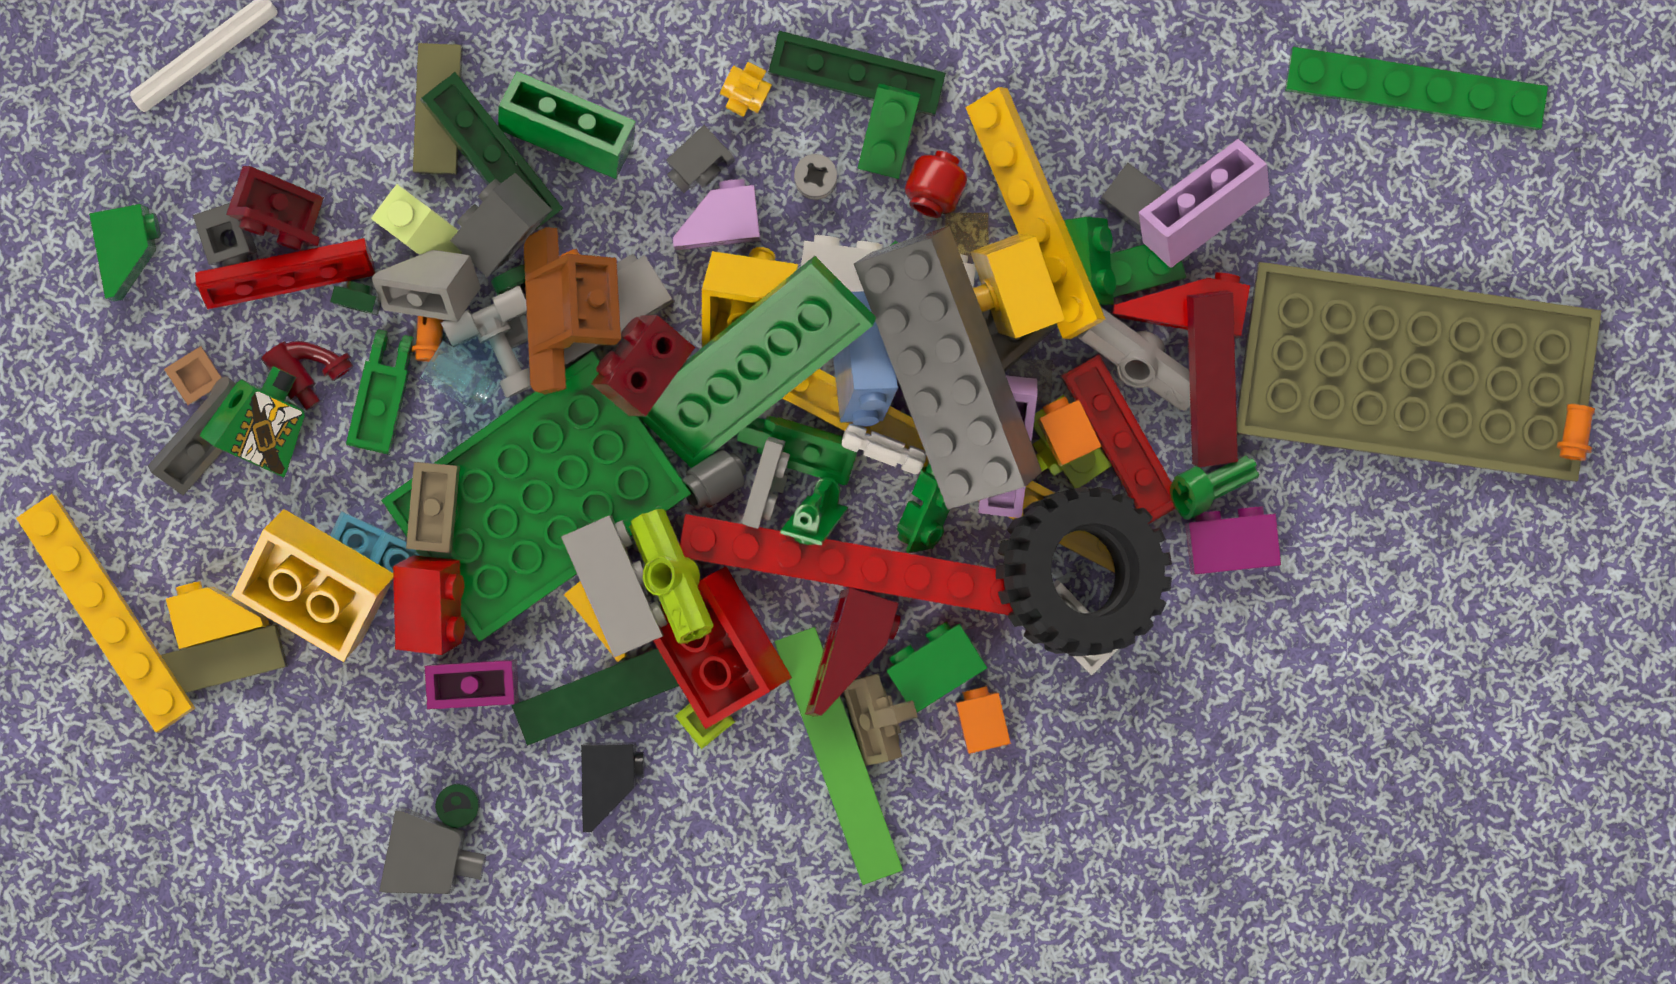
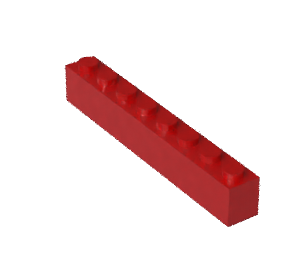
(843, 564)

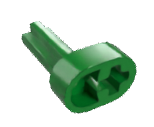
(1195, 490)

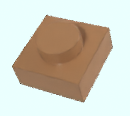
(193, 375)

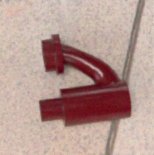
(287, 357)

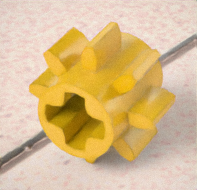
(745, 89)

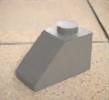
(429, 285)

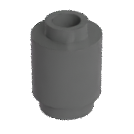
(714, 479)

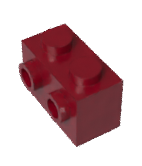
(642, 364)

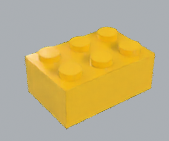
(313, 585)

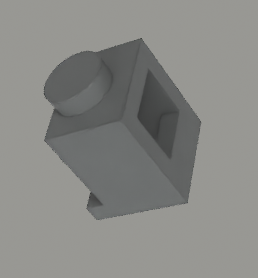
(698, 160)
(212, 227)

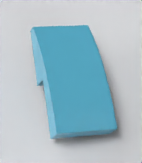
(371, 541)

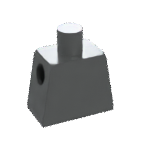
(426, 856)

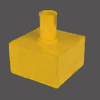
(736, 285)
(1016, 286)

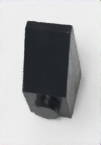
(607, 778)

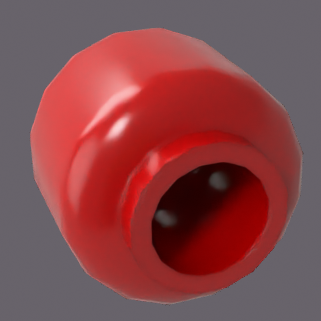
(935, 184)

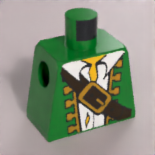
(258, 422)

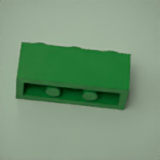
(566, 125)

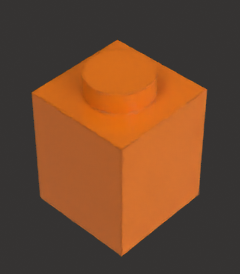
(1068, 430)
(982, 720)

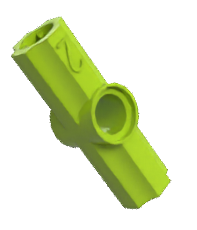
(661, 558)

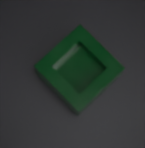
(356, 297)

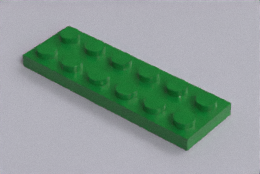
(757, 361)

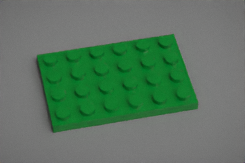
(535, 478)

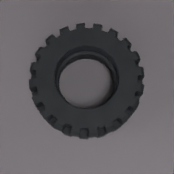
(1136, 562)

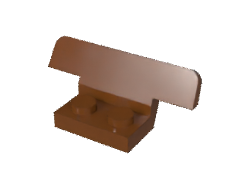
(565, 304)

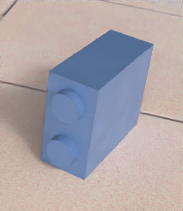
(864, 377)

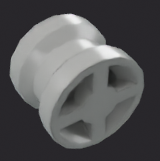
(818, 183)

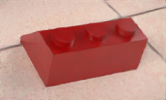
(728, 664)

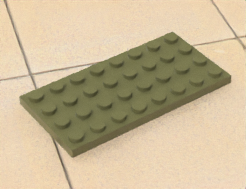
(1414, 370)

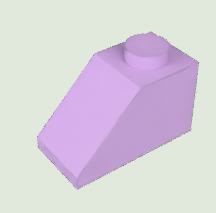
(721, 218)

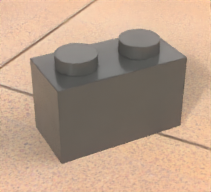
(500, 224)

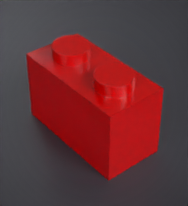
(428, 605)

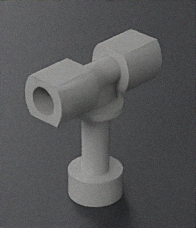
(491, 325)

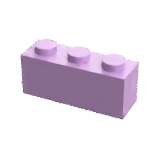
(1204, 203)

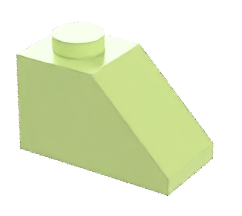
(415, 223)

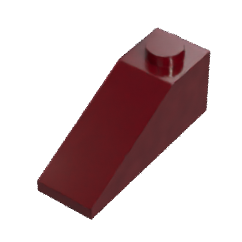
(855, 638)

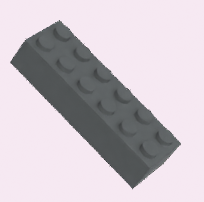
(948, 368)

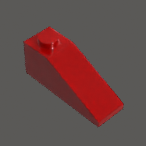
(1170, 306)

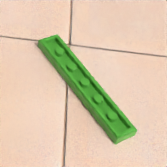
(840, 763)

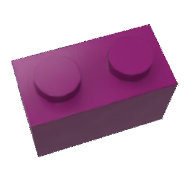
(1232, 542)
(471, 684)

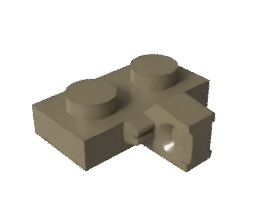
(876, 719)

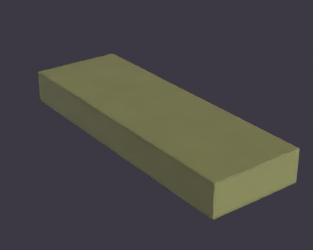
(432, 146)
(227, 659)

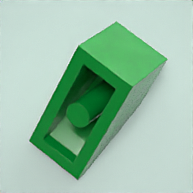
(123, 246)

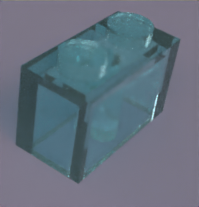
(460, 376)

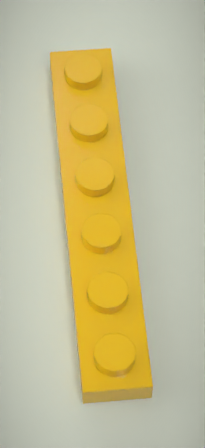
(1034, 207)
(105, 613)

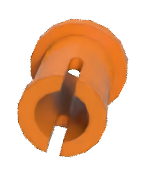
(428, 338)
(1576, 432)

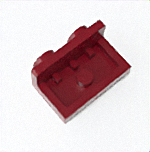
(275, 207)

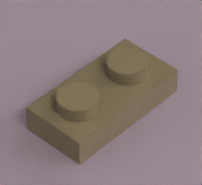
(433, 507)

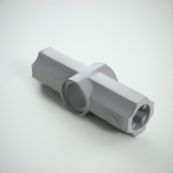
(1140, 360)

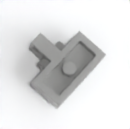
(769, 478)

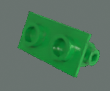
(816, 514)
(923, 525)

